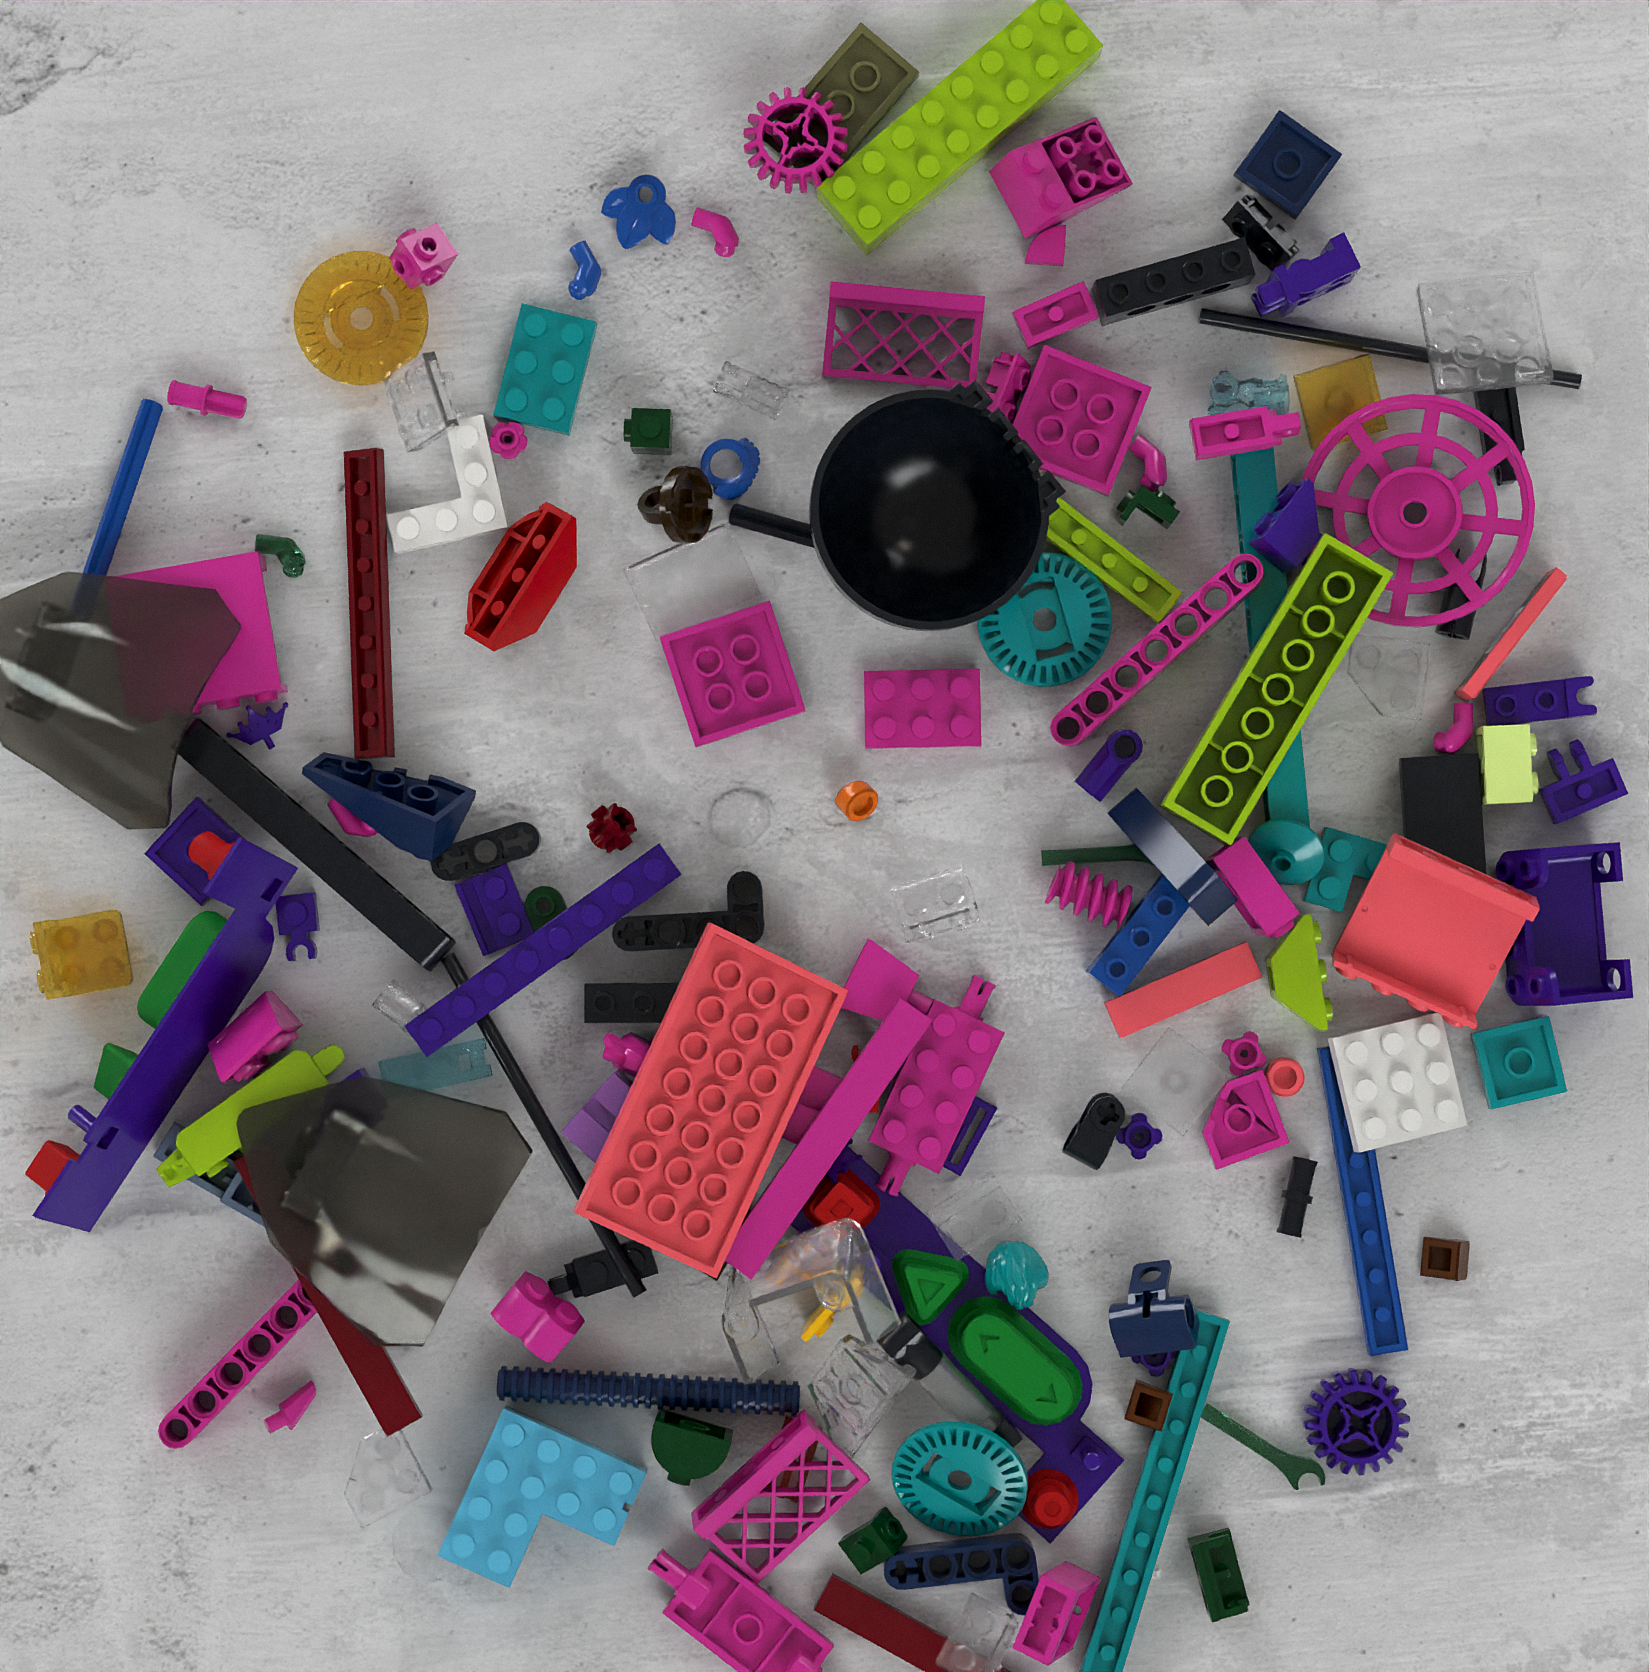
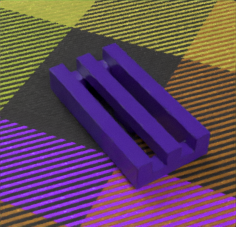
(990, 1111)

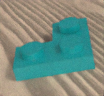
(1344, 858)

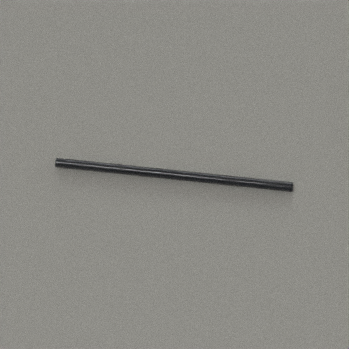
(1342, 340)
(546, 1130)

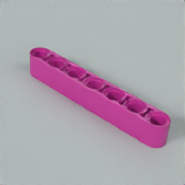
(1163, 632)
(249, 1359)

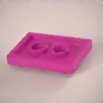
(922, 708)

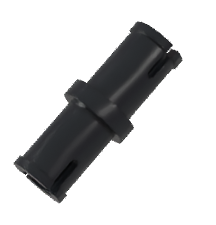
(1297, 1196)

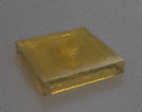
(1336, 392)

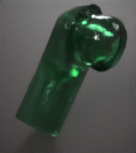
(285, 550)

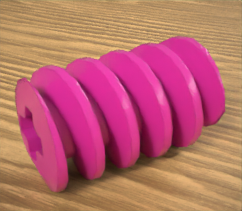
(1090, 894)

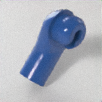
(588, 273)

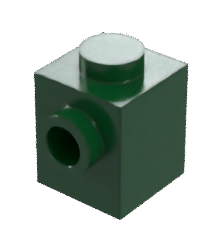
(649, 431)

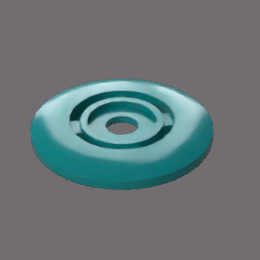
(1081, 620)
(952, 1507)

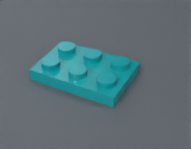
(545, 369)

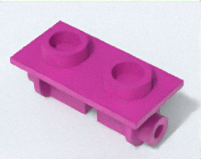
(1010, 377)

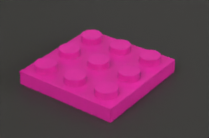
(1079, 418)
(732, 674)

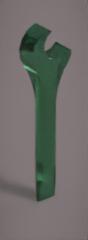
(1093, 855)
(1290, 1465)

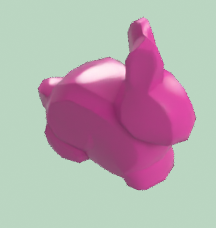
(626, 1052)

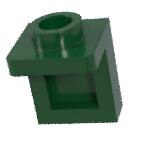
(1156, 506)
(874, 1541)

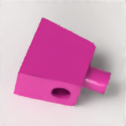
(879, 982)

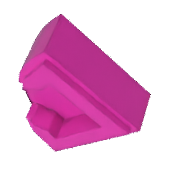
(1048, 247)

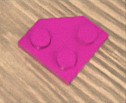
(1243, 1121)

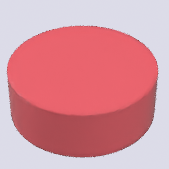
(1284, 1076)

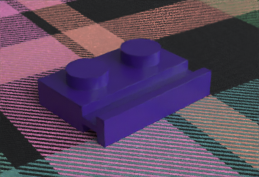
(494, 909)

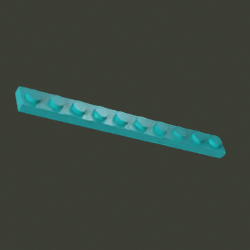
(1154, 1500)

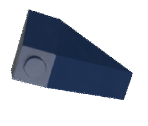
(403, 809)

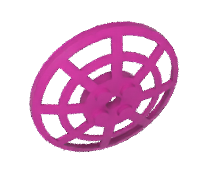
(1438, 497)

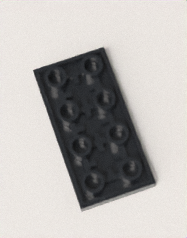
(1444, 806)

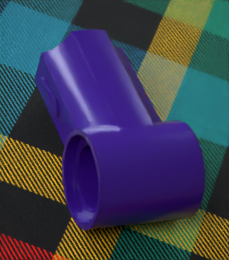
(1107, 767)

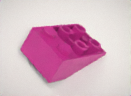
(1059, 176)
(252, 1037)

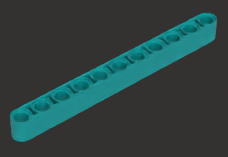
(1254, 496)

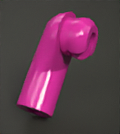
(721, 229)
(1154, 463)
(1459, 733)
(349, 822)

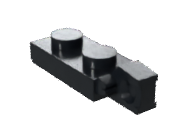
(1502, 408)
(597, 1272)

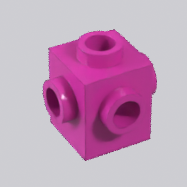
(423, 256)

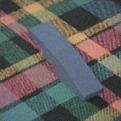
(225, 1184)

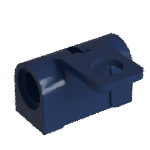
(1151, 1317)

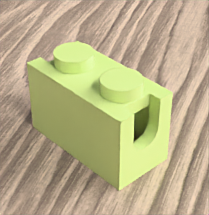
(1506, 764)

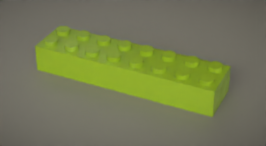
(959, 122)
(1276, 689)

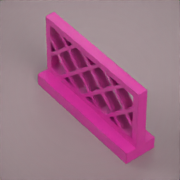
(903, 301)
(751, 1481)

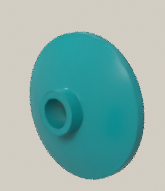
(1290, 841)

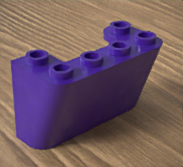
(1564, 949)

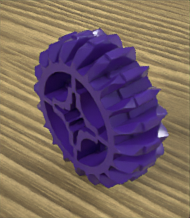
(1369, 1410)

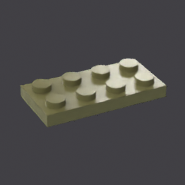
(863, 84)

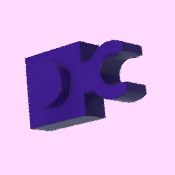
(298, 917)

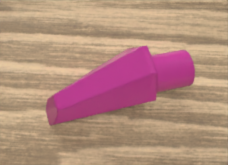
(291, 1409)

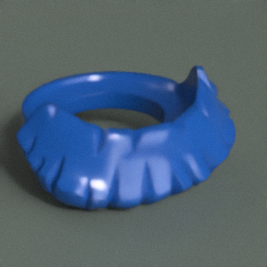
(748, 455)

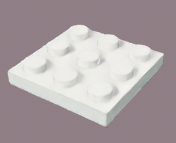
(1397, 1082)

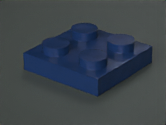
(1287, 164)

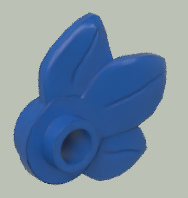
(640, 218)

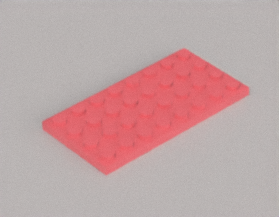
(711, 1100)

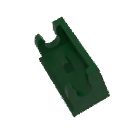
(1219, 1574)

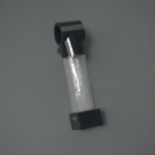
(944, 1380)

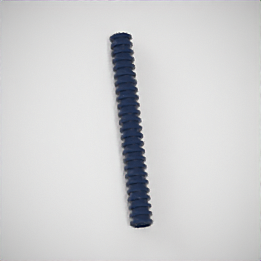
(647, 1391)

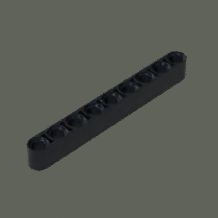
(314, 845)

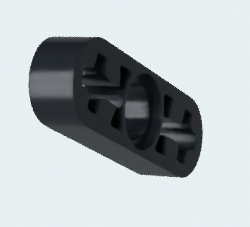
(516, 851)

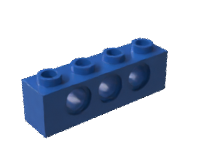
(1138, 937)

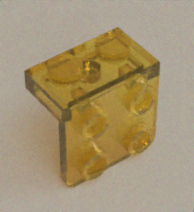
(81, 954)

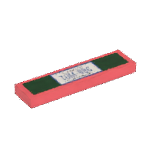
(1511, 634)

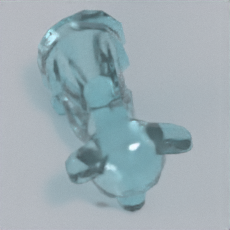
(1249, 393)

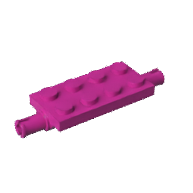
(936, 1087)
(739, 1617)

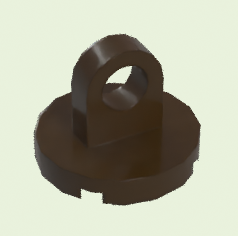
(681, 504)

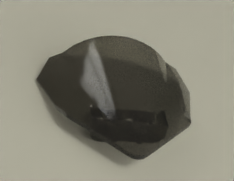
(106, 684)
(380, 1194)

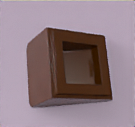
(1445, 1258)
(1148, 1405)

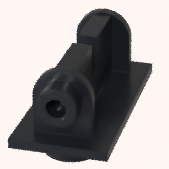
(1249, 220)

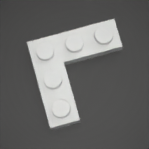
(472, 515)

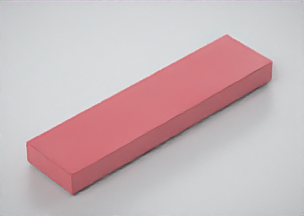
(1183, 989)

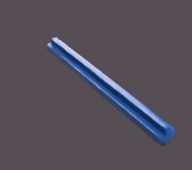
(123, 487)

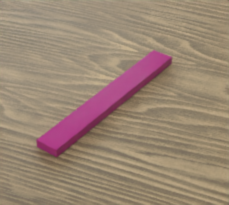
(826, 1137)

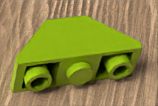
(1298, 975)

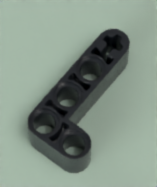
(689, 922)

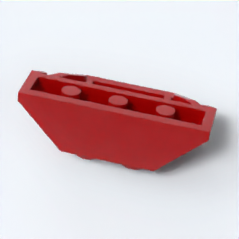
(522, 578)

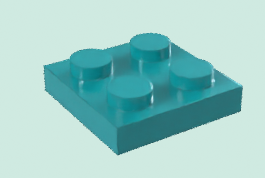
(1518, 1062)

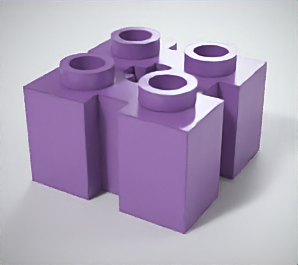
(595, 1120)

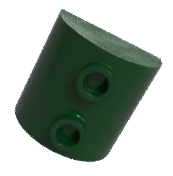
(688, 1446)

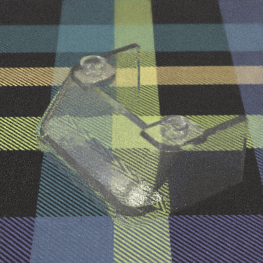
(831, 1260)

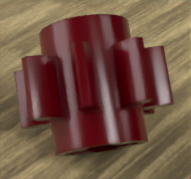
(611, 828)

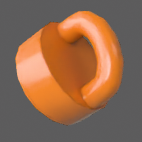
(857, 800)

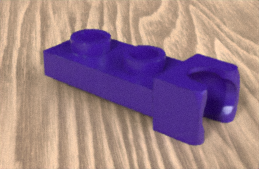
(1536, 701)

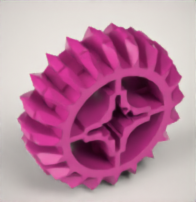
(781, 131)

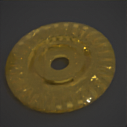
(335, 292)

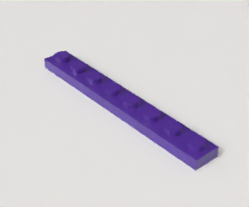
(542, 950)

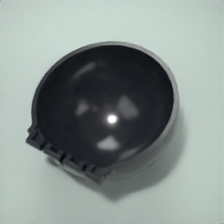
(930, 509)

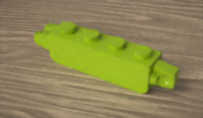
(215, 1135)

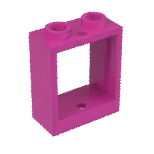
(1258, 893)
(1050, 1621)

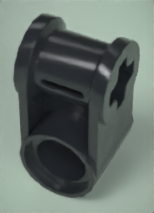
(1092, 1138)

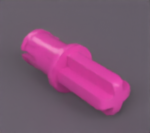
(206, 399)

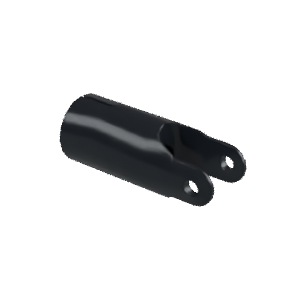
(1453, 599)

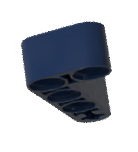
(1173, 856)
(961, 1571)

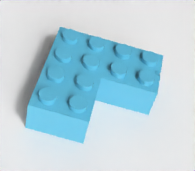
(532, 1473)

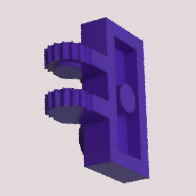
(1581, 790)

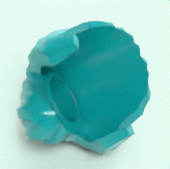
(1016, 1272)

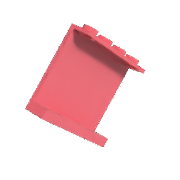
(1432, 931)

